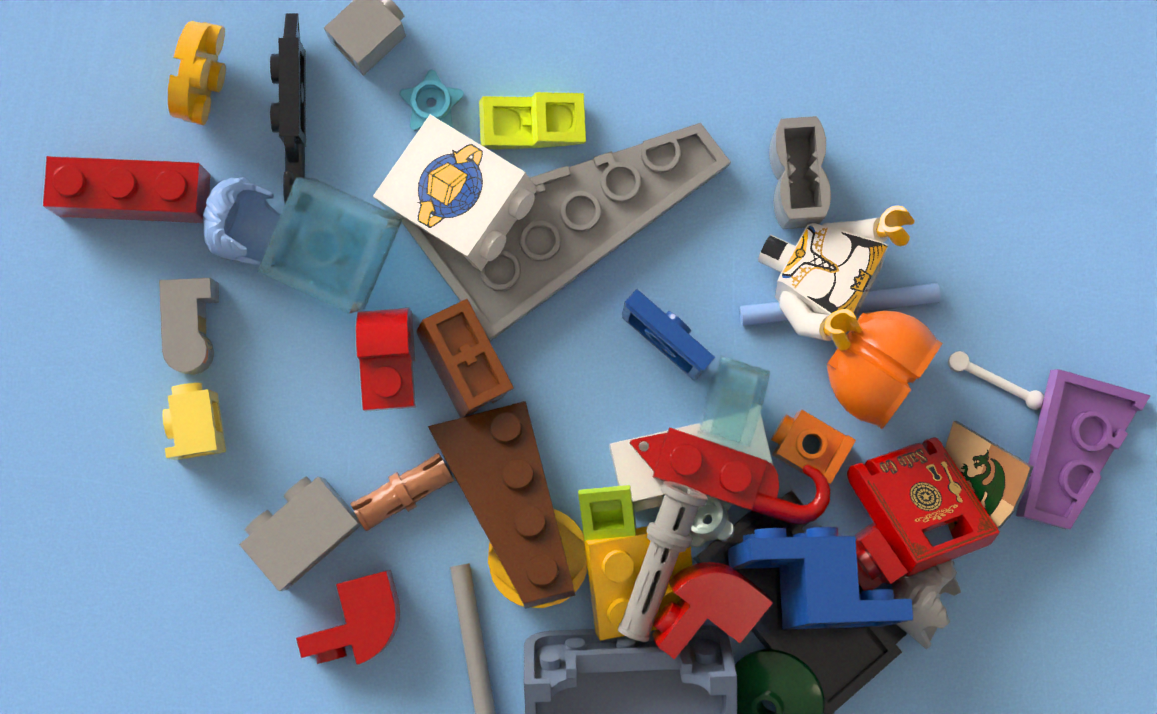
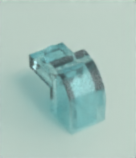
(734, 402)

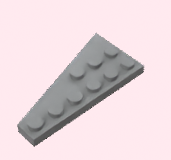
(576, 222)

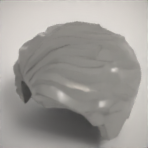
(925, 592)

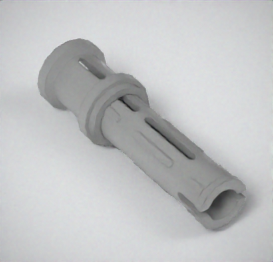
(668, 538)

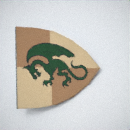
(990, 471)

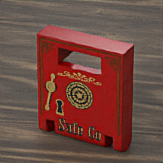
(916, 493)

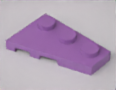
(1072, 442)

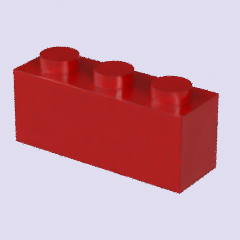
(126, 189)

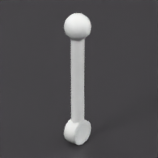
(960, 361)

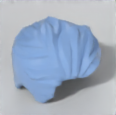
(239, 221)

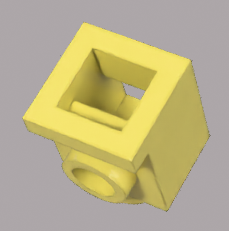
(193, 422)

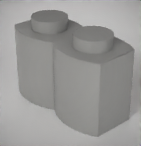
(796, 161)

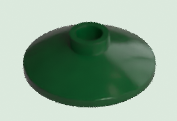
(780, 679)

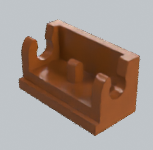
(464, 358)

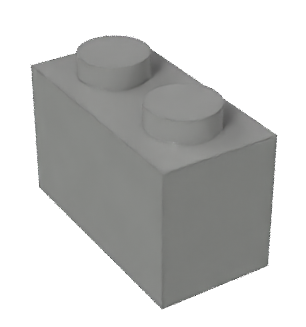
(299, 532)

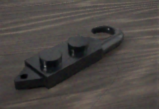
(289, 114)

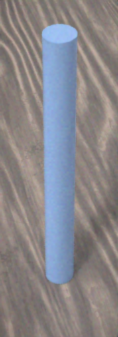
(874, 300)

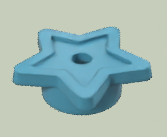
(431, 89)

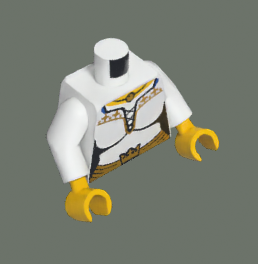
(832, 272)

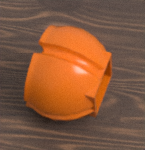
(879, 364)

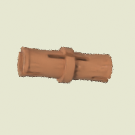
(402, 492)

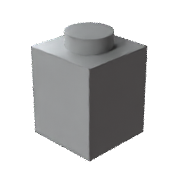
(366, 31)

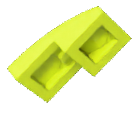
(532, 121)

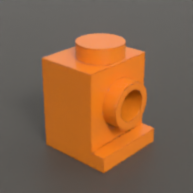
(832, 450)

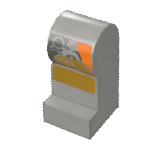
(184, 323)

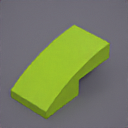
(607, 512)

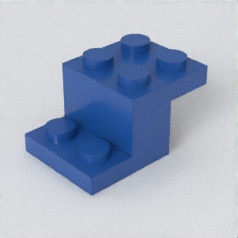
(819, 579)

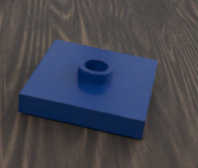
(667, 334)

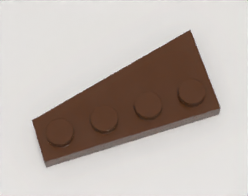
(507, 489)

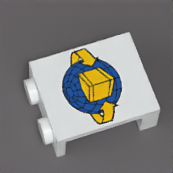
(457, 191)

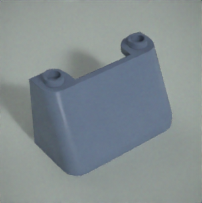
(627, 676)

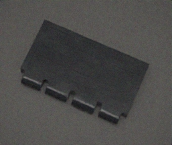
(838, 656)

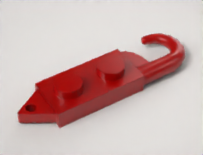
(728, 475)

